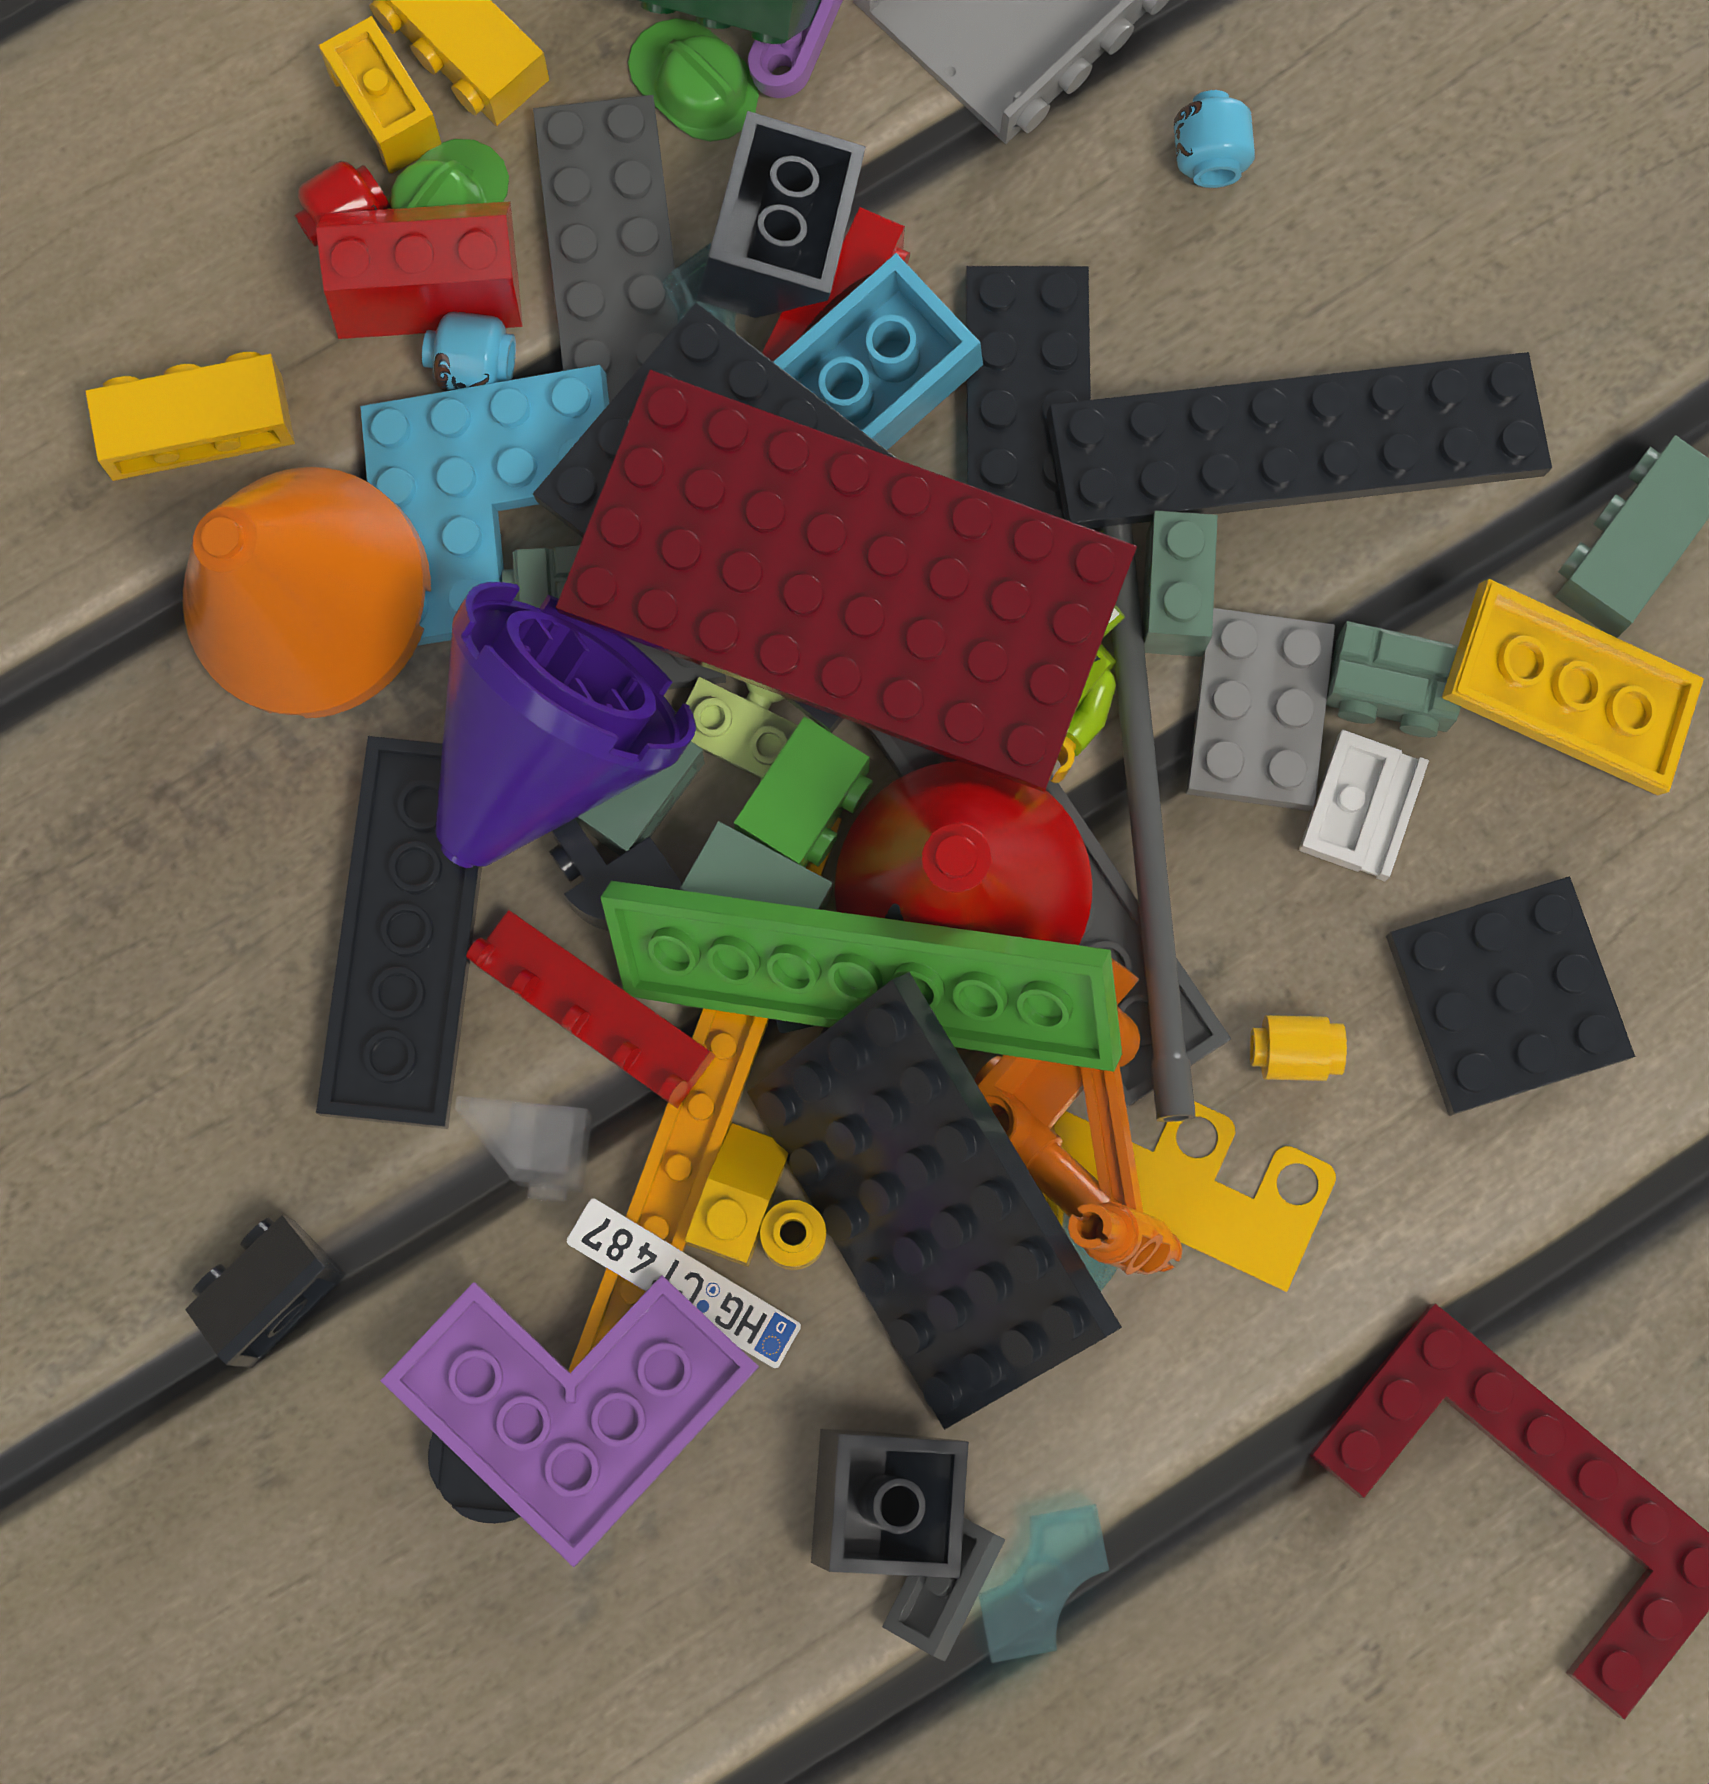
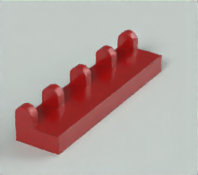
(592, 1008)

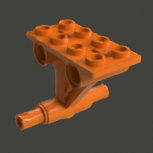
(1102, 1212)

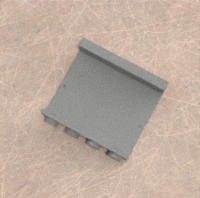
(1008, 54)

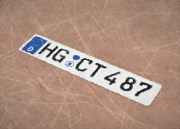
(645, 1257)

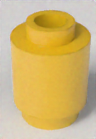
(1298, 1048)
(795, 1256)

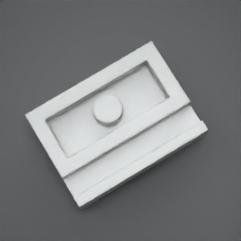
(1363, 805)

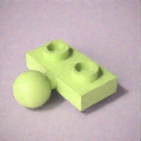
(737, 727)

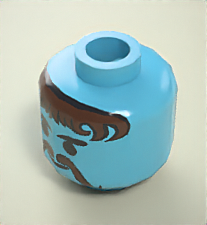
(1214, 139)
(469, 351)

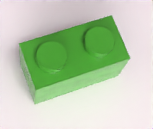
(806, 794)

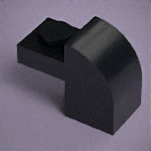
(578, 857)

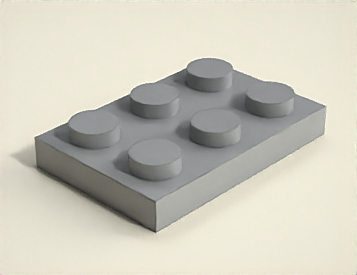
(1261, 710)

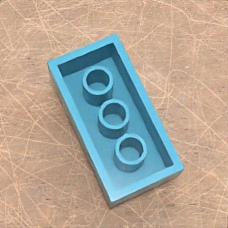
(885, 354)

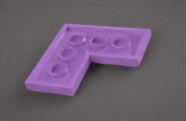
(564, 1443)

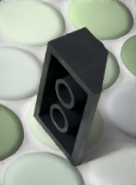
(780, 219)

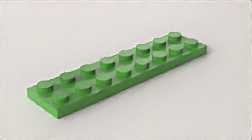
(822, 964)

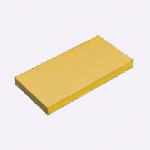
(1573, 687)

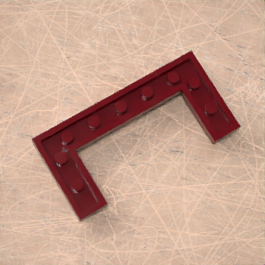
(1449, 1363)

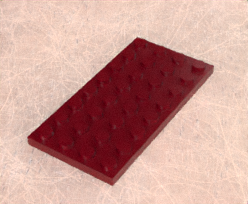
(847, 580)

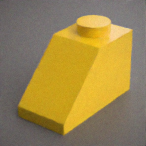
(737, 1195)

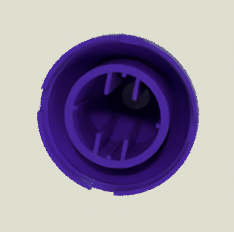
(543, 723)

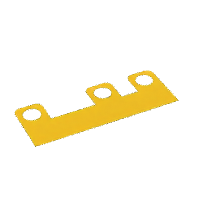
(1250, 1234)

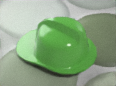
(693, 78)
(452, 175)

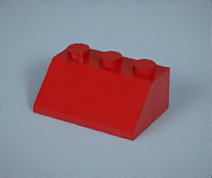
(414, 265)

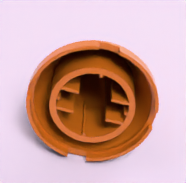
(305, 592)

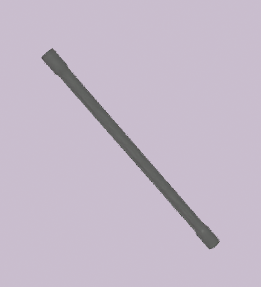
(1170, 1062)

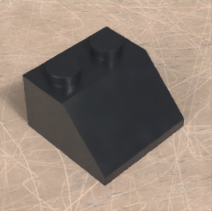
(262, 1292)
(889, 1504)

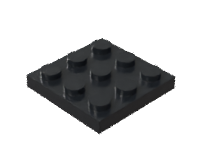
(1509, 996)

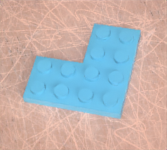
(466, 457)

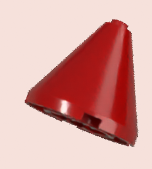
(968, 856)

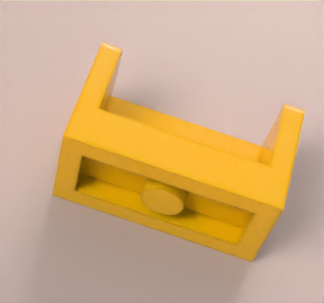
(381, 93)

